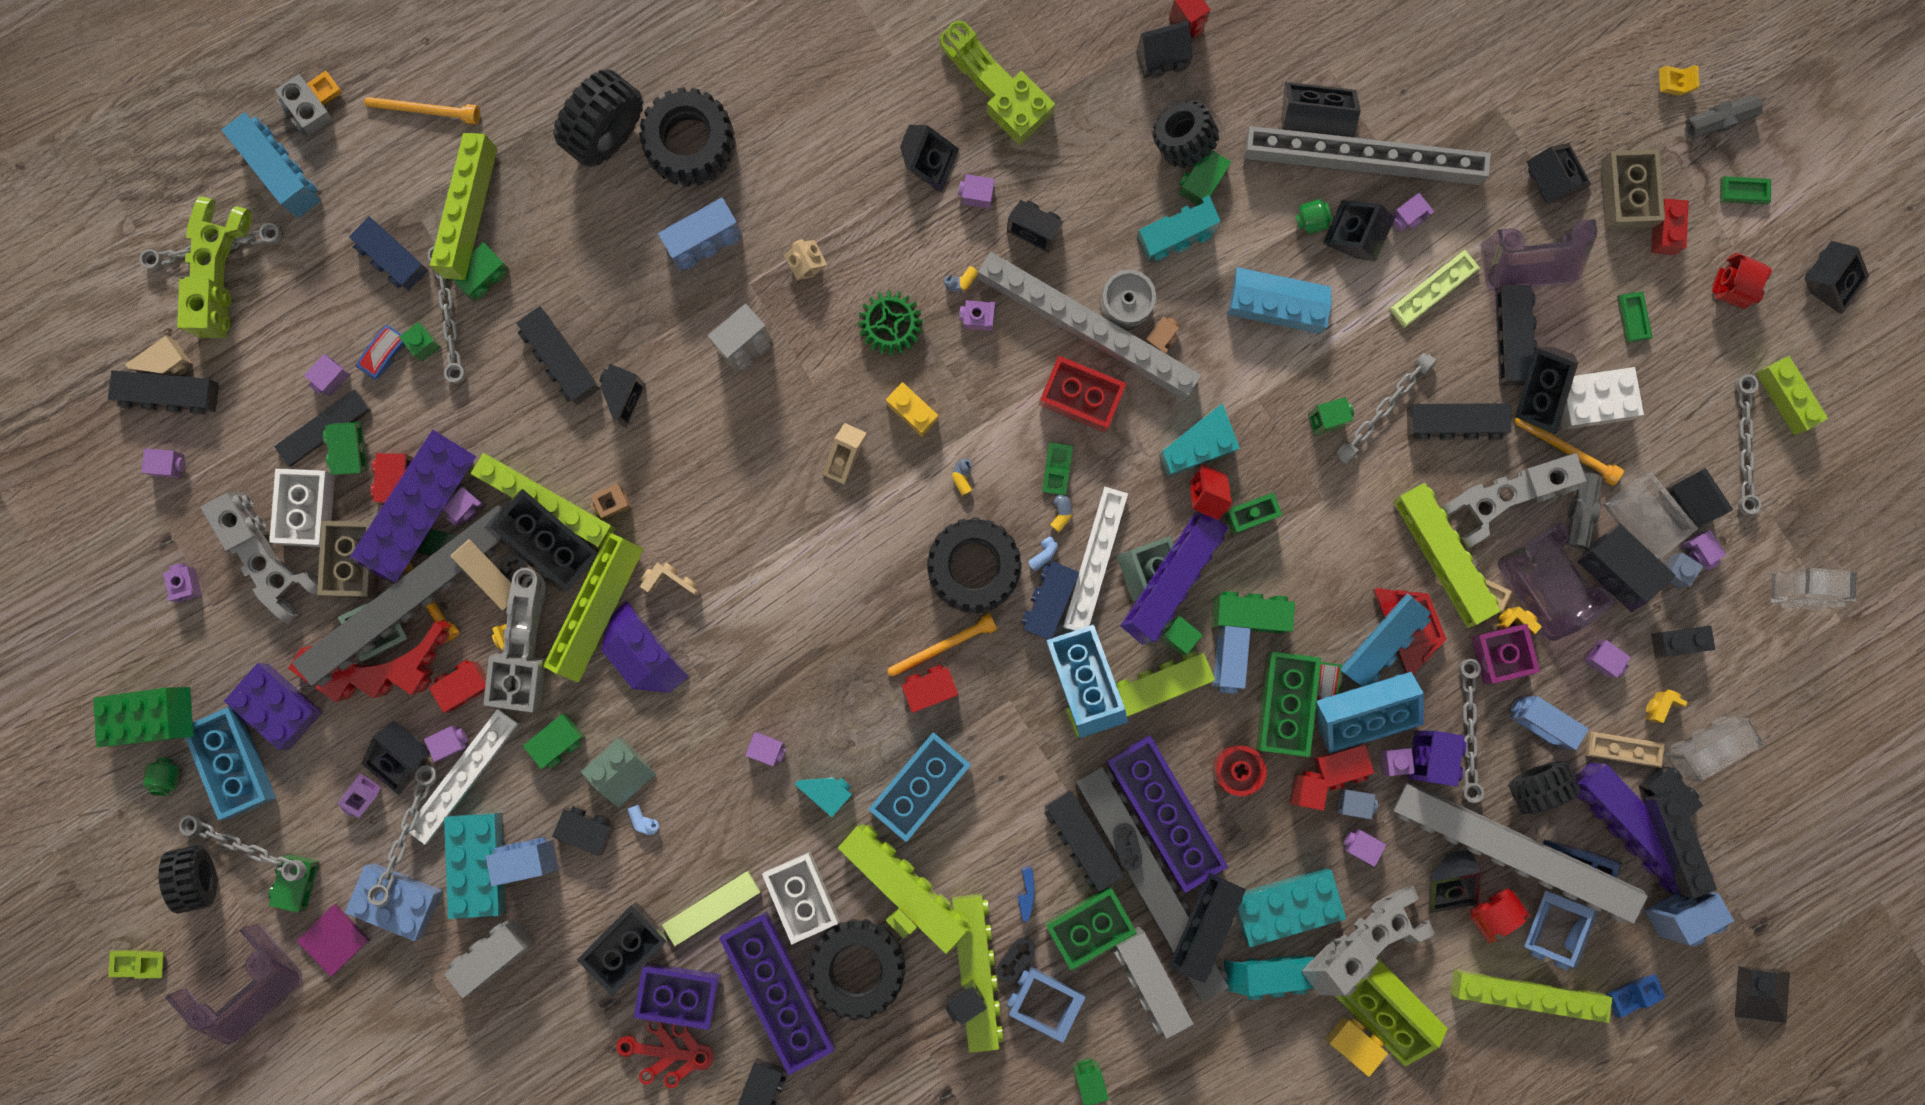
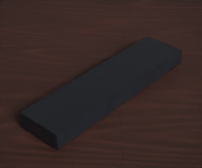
(310, 435)

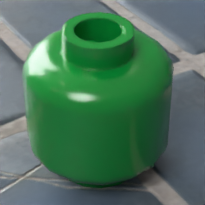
(1314, 216)
(161, 777)

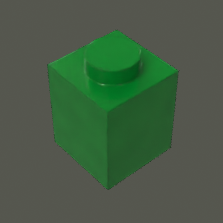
(420, 341)

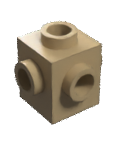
(805, 259)

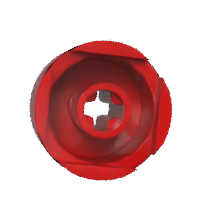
(1741, 281)
(1251, 763)
(1500, 915)

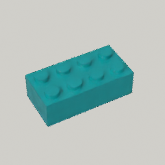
(467, 874)
(1289, 907)

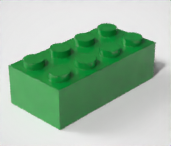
(1288, 704)
(143, 716)

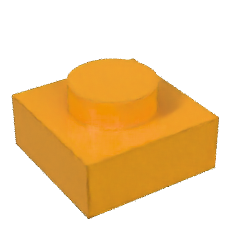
(324, 87)

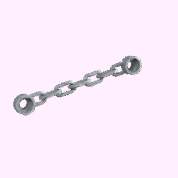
(264, 232)
(1423, 364)
(451, 367)
(1754, 501)
(1476, 669)
(288, 869)
(375, 890)

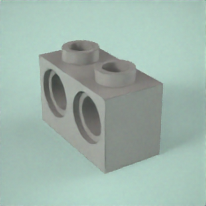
(303, 105)

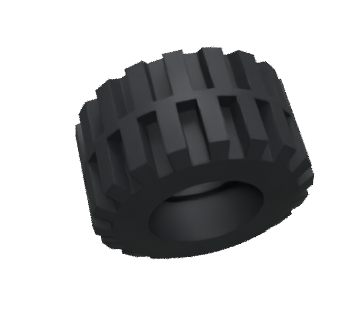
(1177, 121)
(1544, 787)
(187, 879)

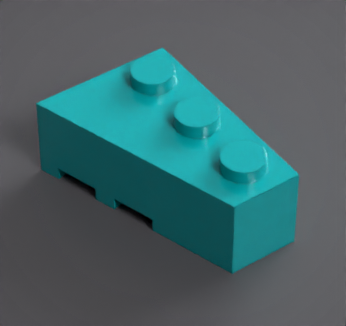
(1179, 231)
(1201, 444)
(1268, 976)

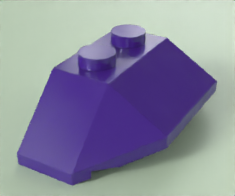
(639, 653)

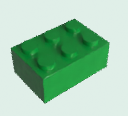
(1253, 612)
(1090, 927)

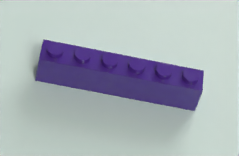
(1173, 578)

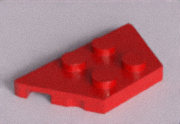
(1426, 640)

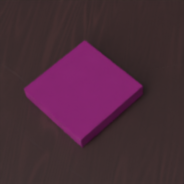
(333, 940)

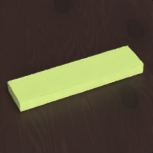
(1434, 288)
(711, 908)

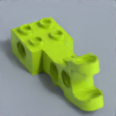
(1015, 102)
(202, 296)

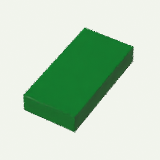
(1745, 190)
(1634, 317)

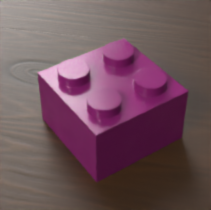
(1505, 654)

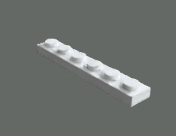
(1095, 559)
(463, 775)

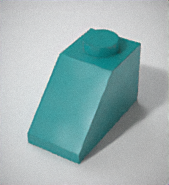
(826, 792)

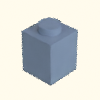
(1684, 568)
(1357, 804)

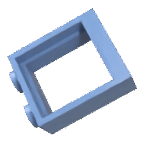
(1231, 659)
(1548, 722)
(1547, 901)
(1069, 1014)

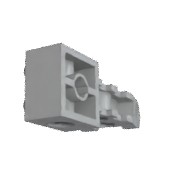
(1530, 485)
(248, 540)
(516, 675)
(1352, 958)

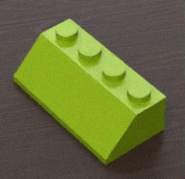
(1395, 1015)

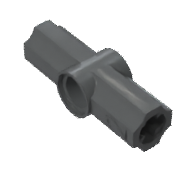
(1724, 116)
(1584, 511)

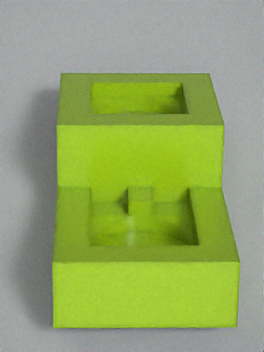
(901, 923)
(136, 964)

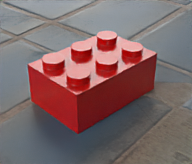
(1082, 394)

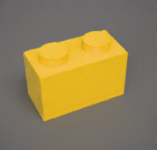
(912, 409)
(1356, 1046)

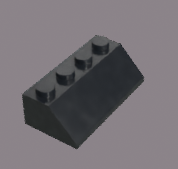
(541, 540)

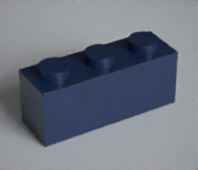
(387, 254)
(1049, 600)

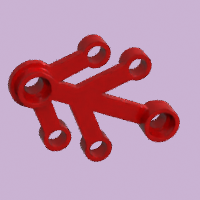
(669, 1052)

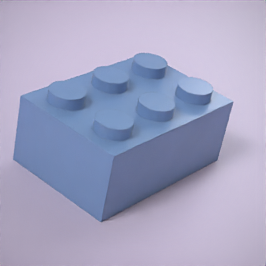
(701, 234)
(522, 861)
(407, 910)
(1689, 919)

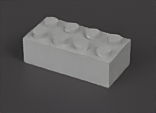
(1153, 983)

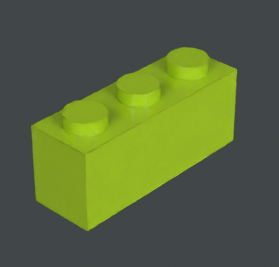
(1791, 395)

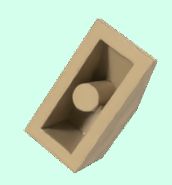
(161, 358)
(844, 453)

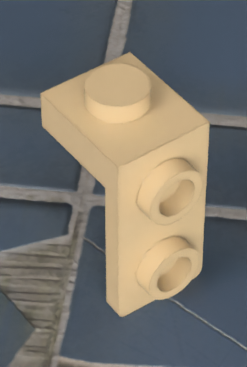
(653, 577)

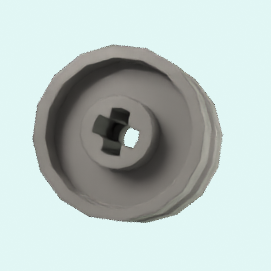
(1133, 286)

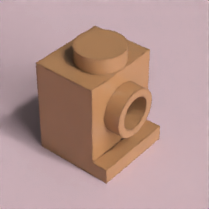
(1163, 334)
(601, 498)

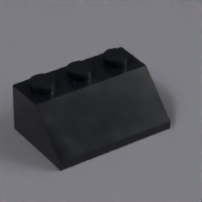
(1320, 109)
(1547, 388)
(1625, 567)
(623, 948)

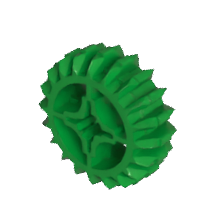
(900, 319)

